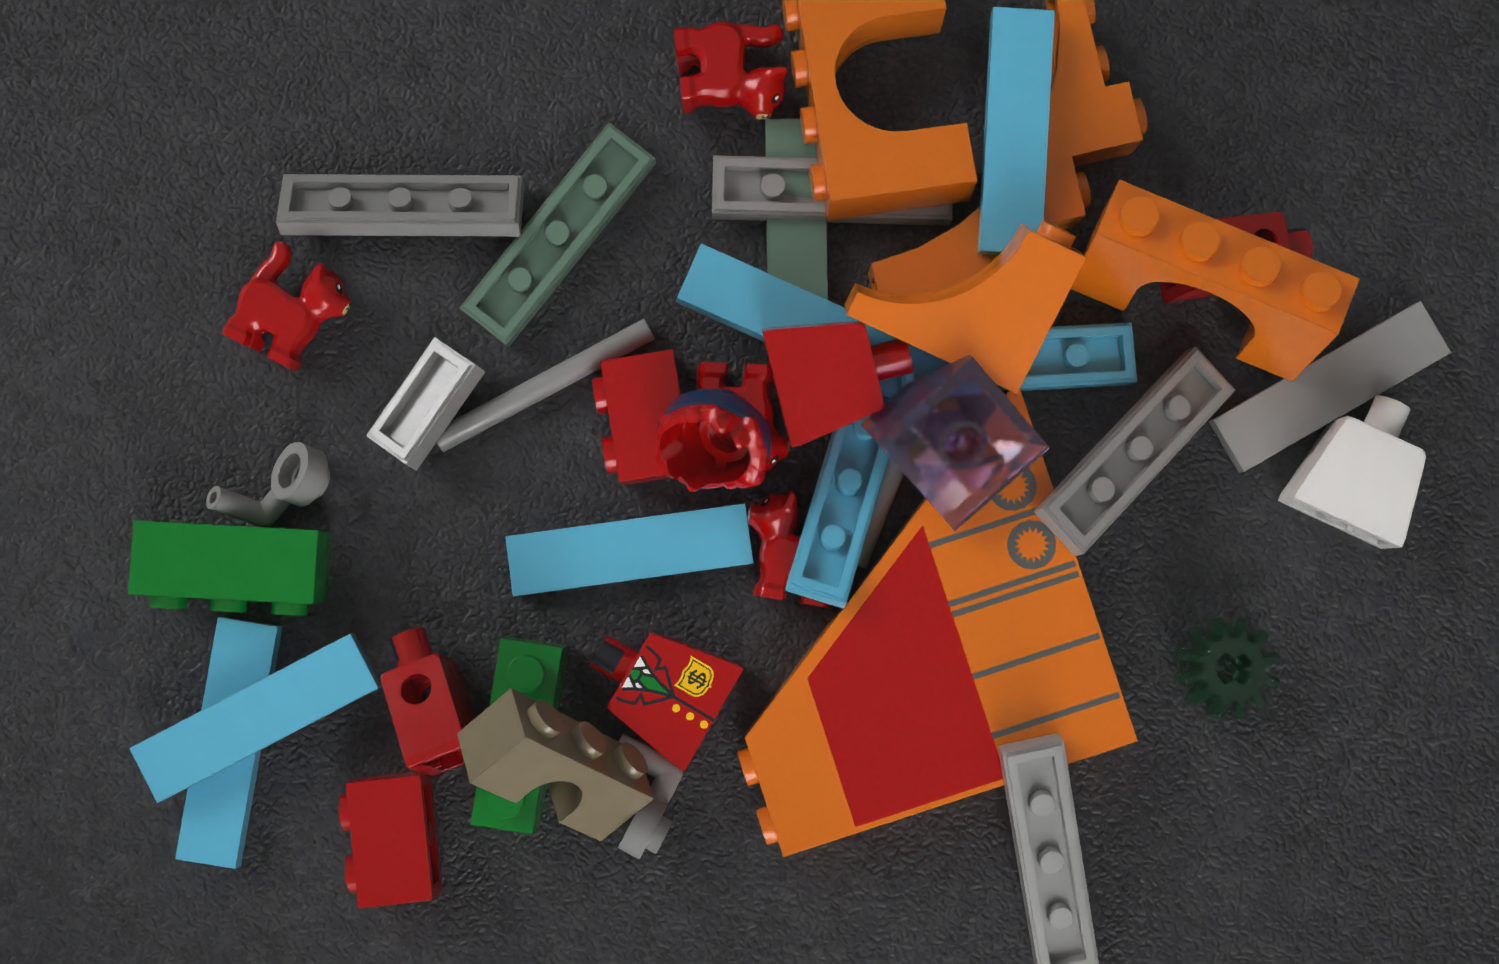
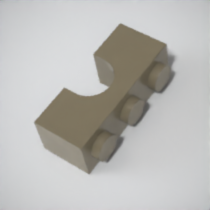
(531, 744)

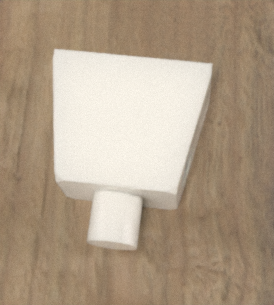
(1361, 476)

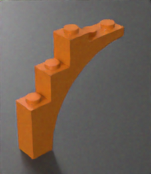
(1084, 127)

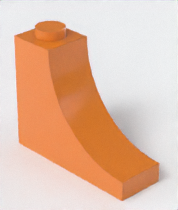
(993, 315)

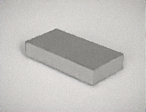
(425, 404)

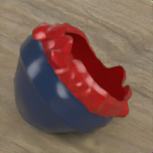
(713, 440)

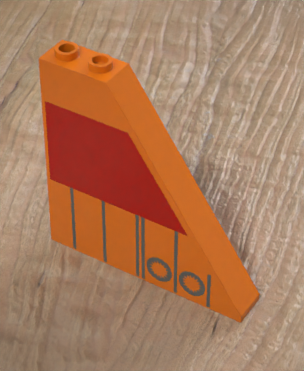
(934, 668)

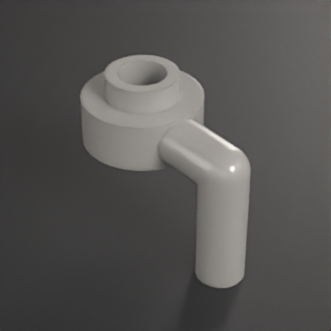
(296, 479)
(649, 825)

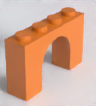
(859, 165)
(1288, 297)

